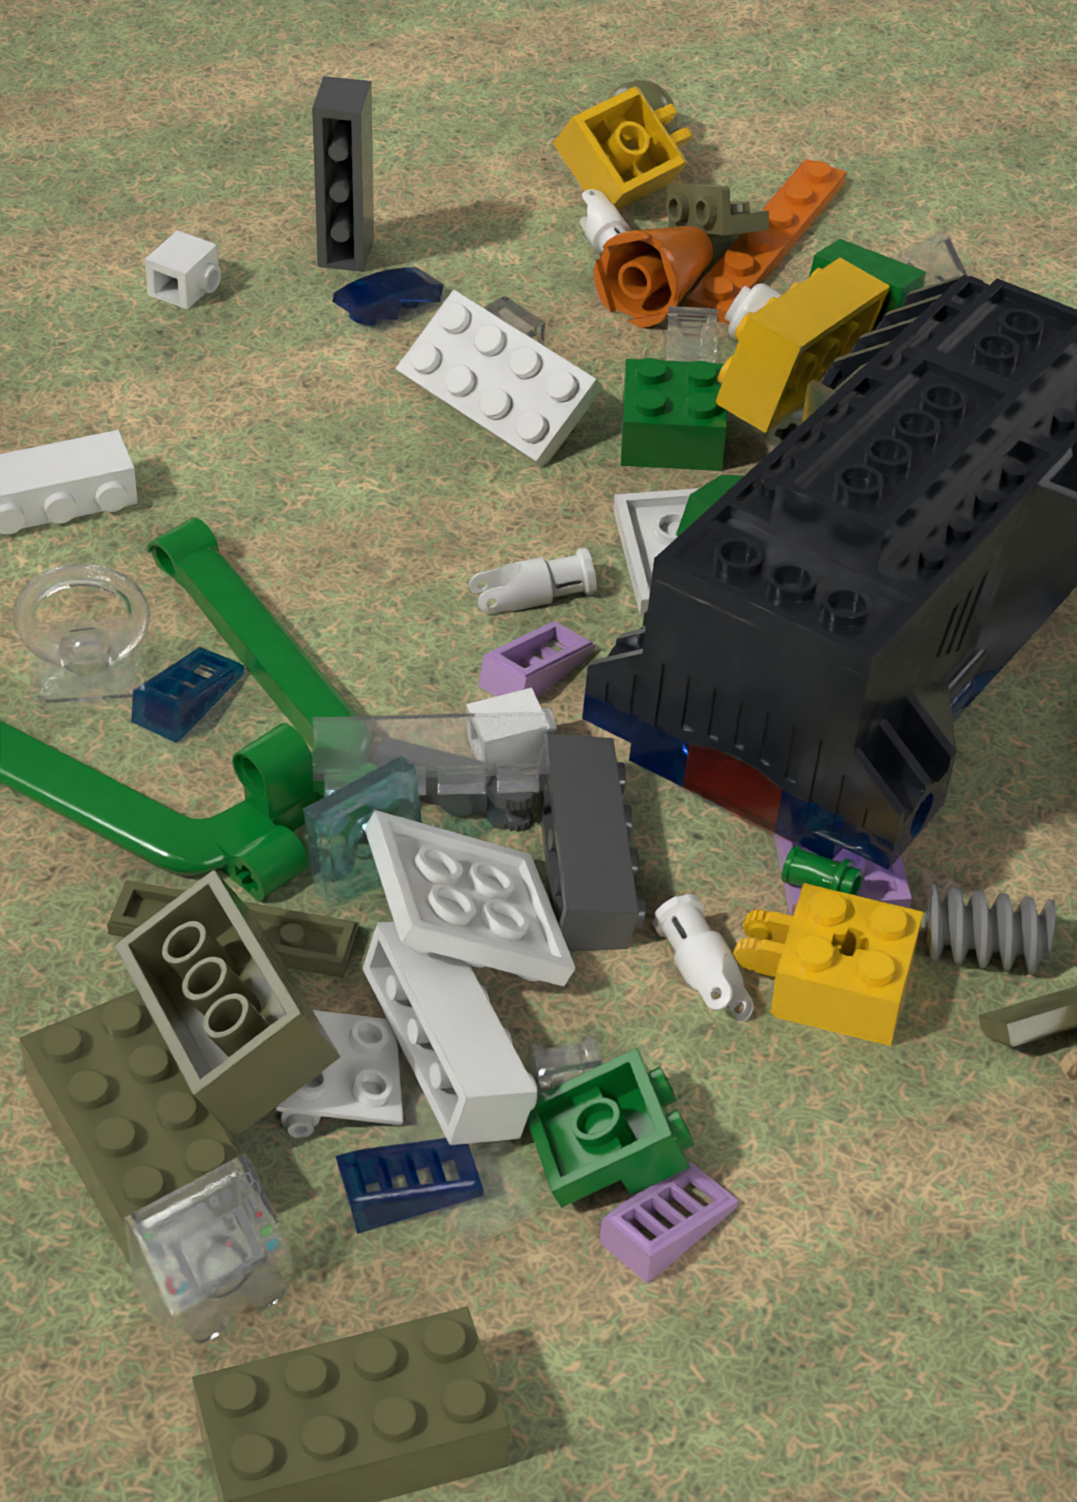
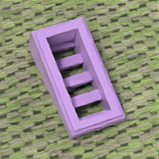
(502, 668)
(649, 1257)

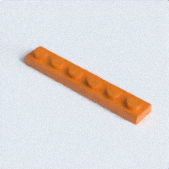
(759, 252)

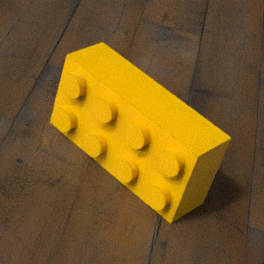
(797, 342)

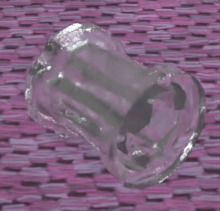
(561, 1063)

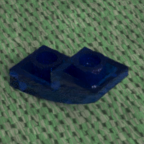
(385, 291)

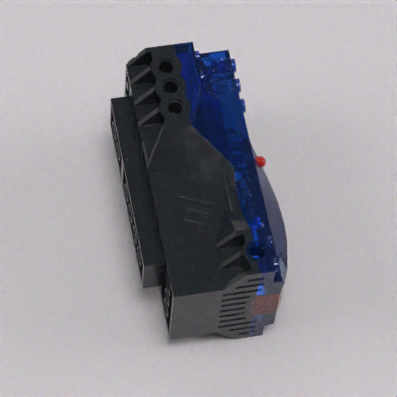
(864, 578)

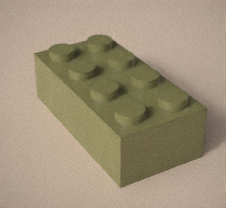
(225, 1004)
(122, 1108)
(355, 1416)

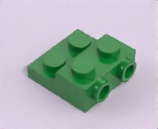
(609, 1130)

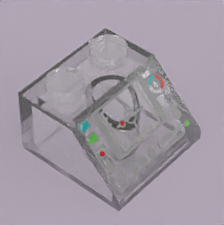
(208, 1253)

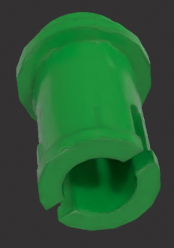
(820, 871)

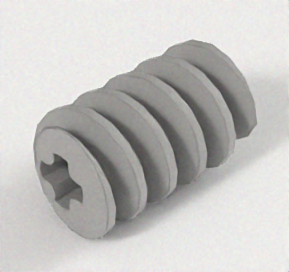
(989, 929)

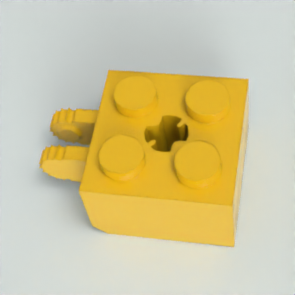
(623, 147)
(835, 961)

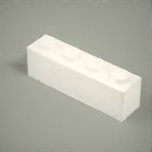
(65, 481)
(451, 1040)

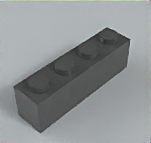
(343, 173)
(588, 845)

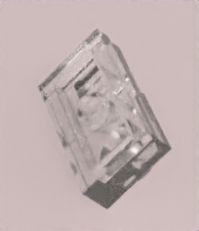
(691, 334)

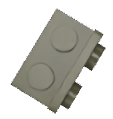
(712, 210)

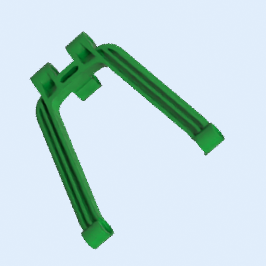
(252, 838)

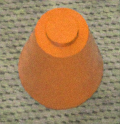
(648, 270)

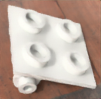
(357, 1085)

